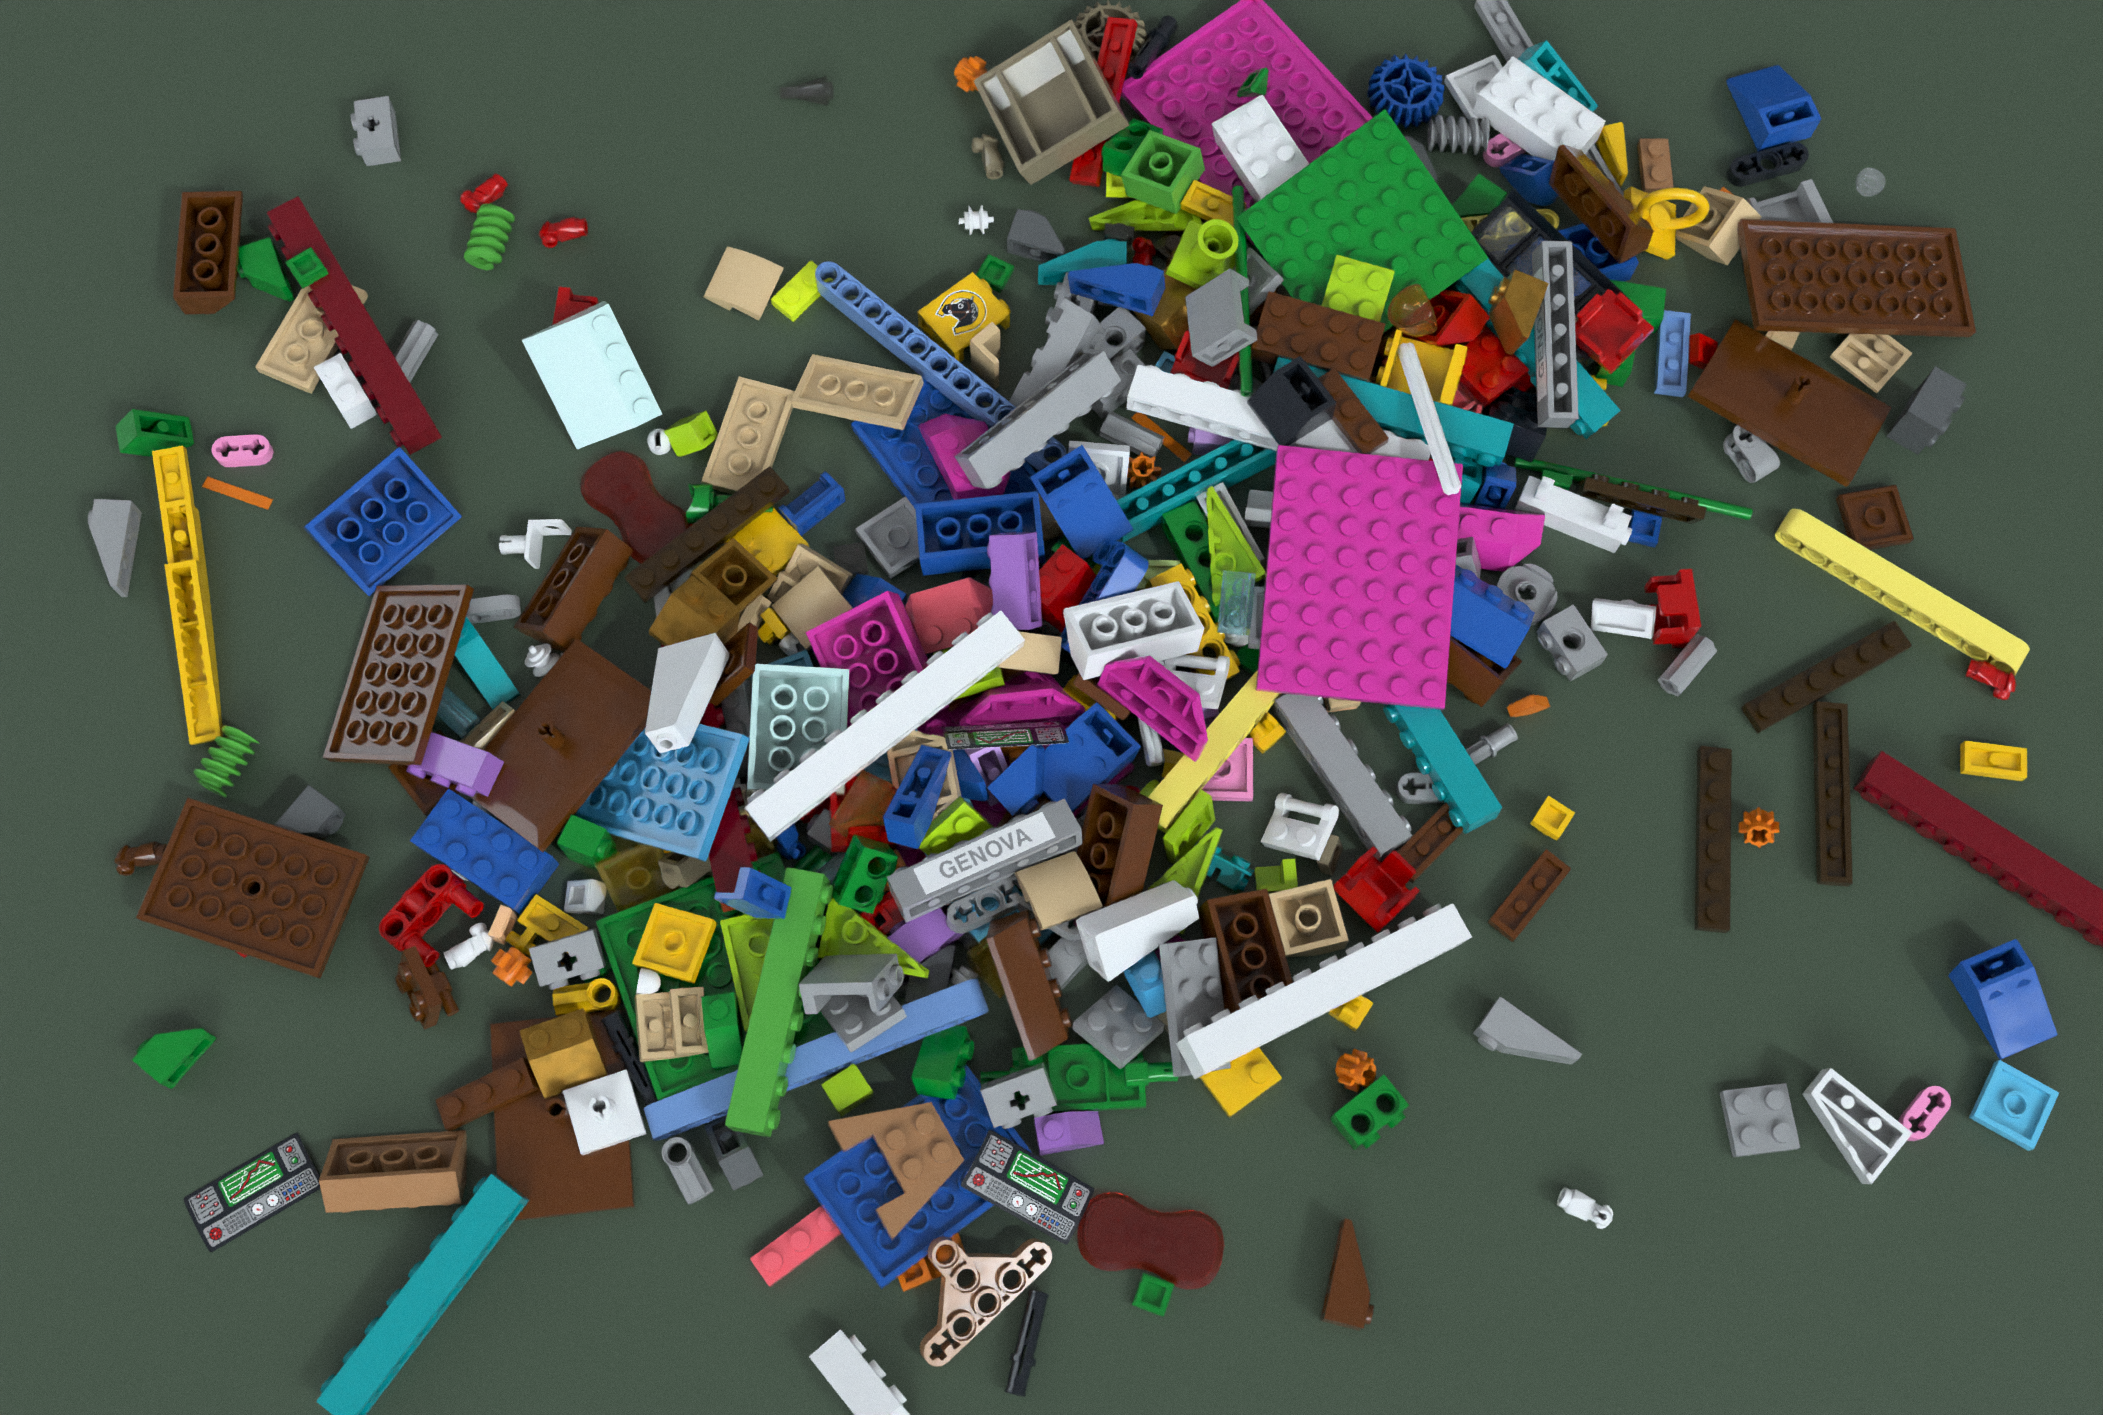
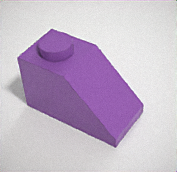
(1067, 1131)

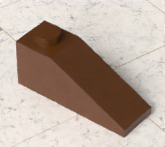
(1347, 1287)

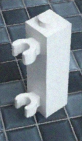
(1575, 514)

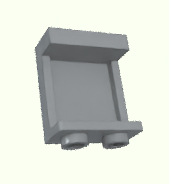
(1796, 206)
(1218, 319)
(867, 975)

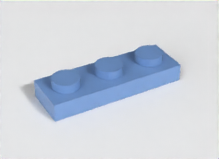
(1672, 354)

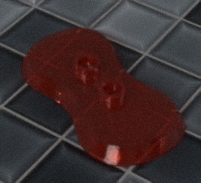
(625, 493)
(1175, 1245)

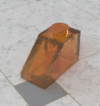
(863, 804)

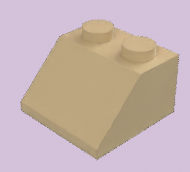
(1717, 233)
(1309, 919)

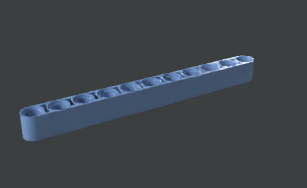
(923, 362)
(821, 1058)

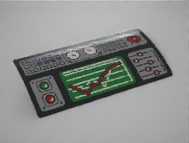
(1005, 735)
(1028, 1187)
(253, 1192)

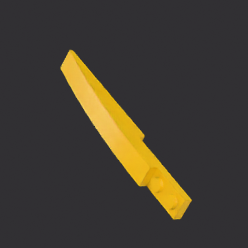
(189, 595)

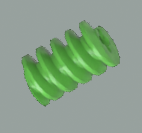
(488, 236)
(224, 760)

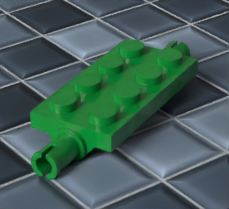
(1088, 1080)

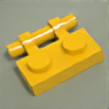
(545, 921)

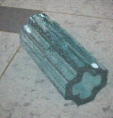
(457, 713)

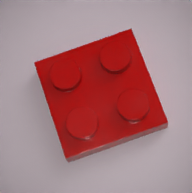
(1489, 368)

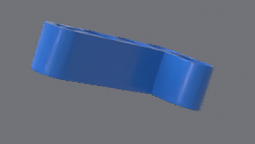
(1119, 575)

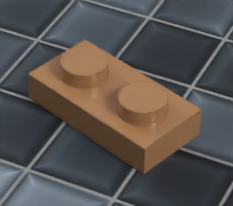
(1654, 164)

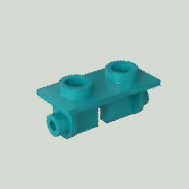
(1232, 869)

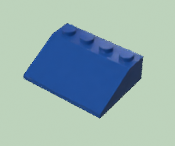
(382, 521)

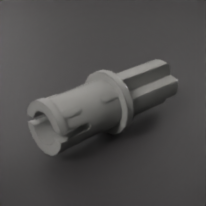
(1489, 745)

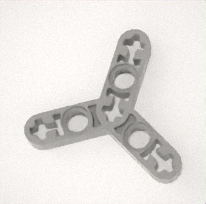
(1014, 901)

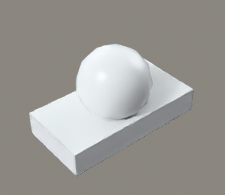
(1623, 617)

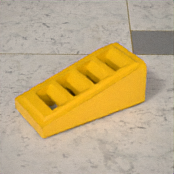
(1613, 150)

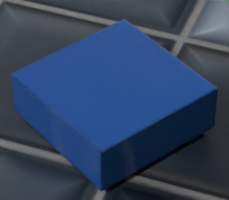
(1645, 528)

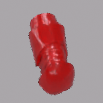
(484, 194)
(563, 231)
(1144, 251)
(1988, 674)

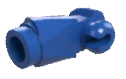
(789, 845)

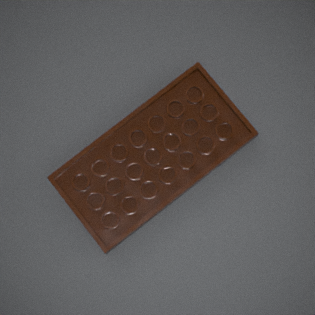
(1855, 279)

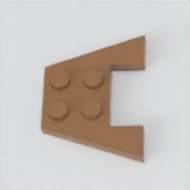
(915, 1150)

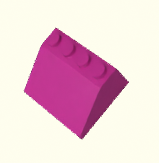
(875, 646)

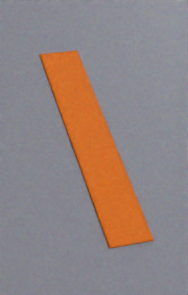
(1168, 442)
(237, 493)

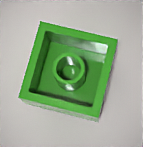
(1162, 171)

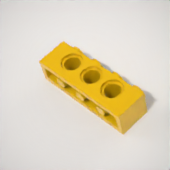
(1210, 636)

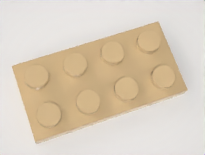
(301, 344)
(857, 392)
(748, 434)

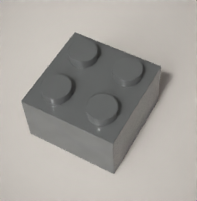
(1928, 411)

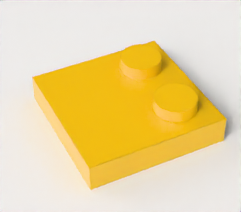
(770, 540)
(674, 943)
(1243, 1082)

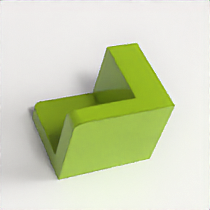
(691, 433)
(1277, 877)
(847, 1090)

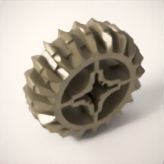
(1098, 17)

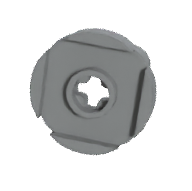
(1536, 580)

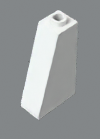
(682, 689)
(1135, 927)

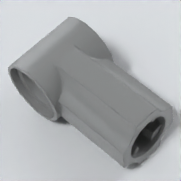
(688, 1172)

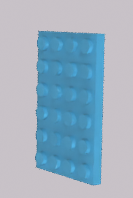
(669, 796)

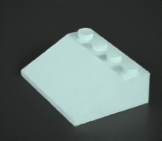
(592, 375)
(790, 715)

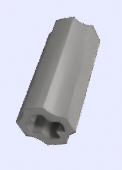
(415, 347)
(1126, 432)
(1687, 665)

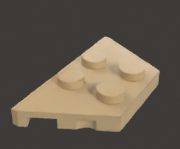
(903, 754)

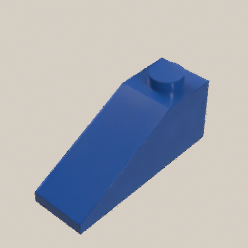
(1124, 286)
(917, 797)

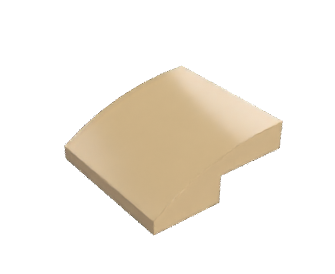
(743, 282)
(1871, 358)
(800, 565)
(810, 605)
(1058, 890)
(670, 1024)

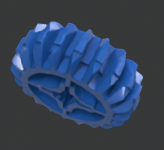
(1409, 84)

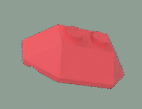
(948, 611)

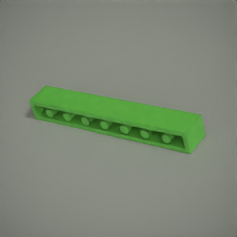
(778, 1006)

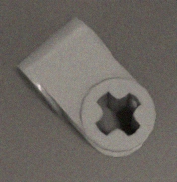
(1750, 454)

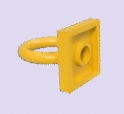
(1662, 215)

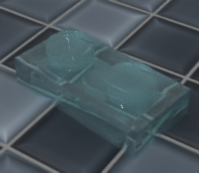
(1236, 602)

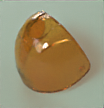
(1412, 312)

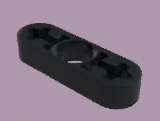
(1759, 173)

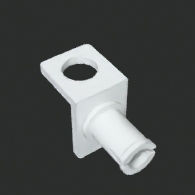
(531, 543)

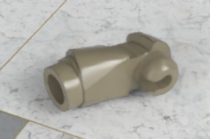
(991, 157)

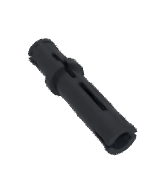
(1156, 40)
(614, 1023)
(1018, 1383)

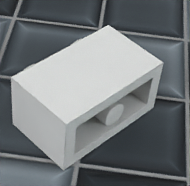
(345, 390)

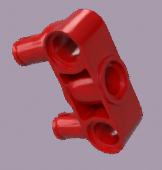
(423, 907)

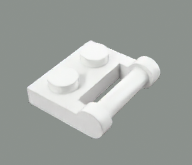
(1208, 686)
(1299, 836)

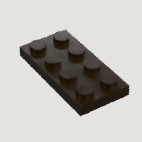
(1629, 496)

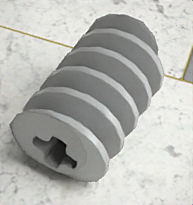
(1458, 134)

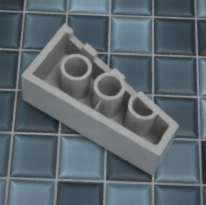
(1066, 342)

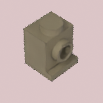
(682, 870)

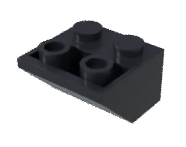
(1292, 402)
(1521, 409)

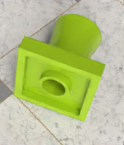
(1204, 252)
(1188, 826)

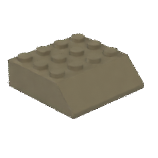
(1051, 102)

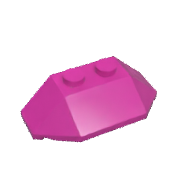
(948, 437)
(1500, 534)
(1159, 701)
(1024, 702)

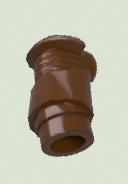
(140, 856)

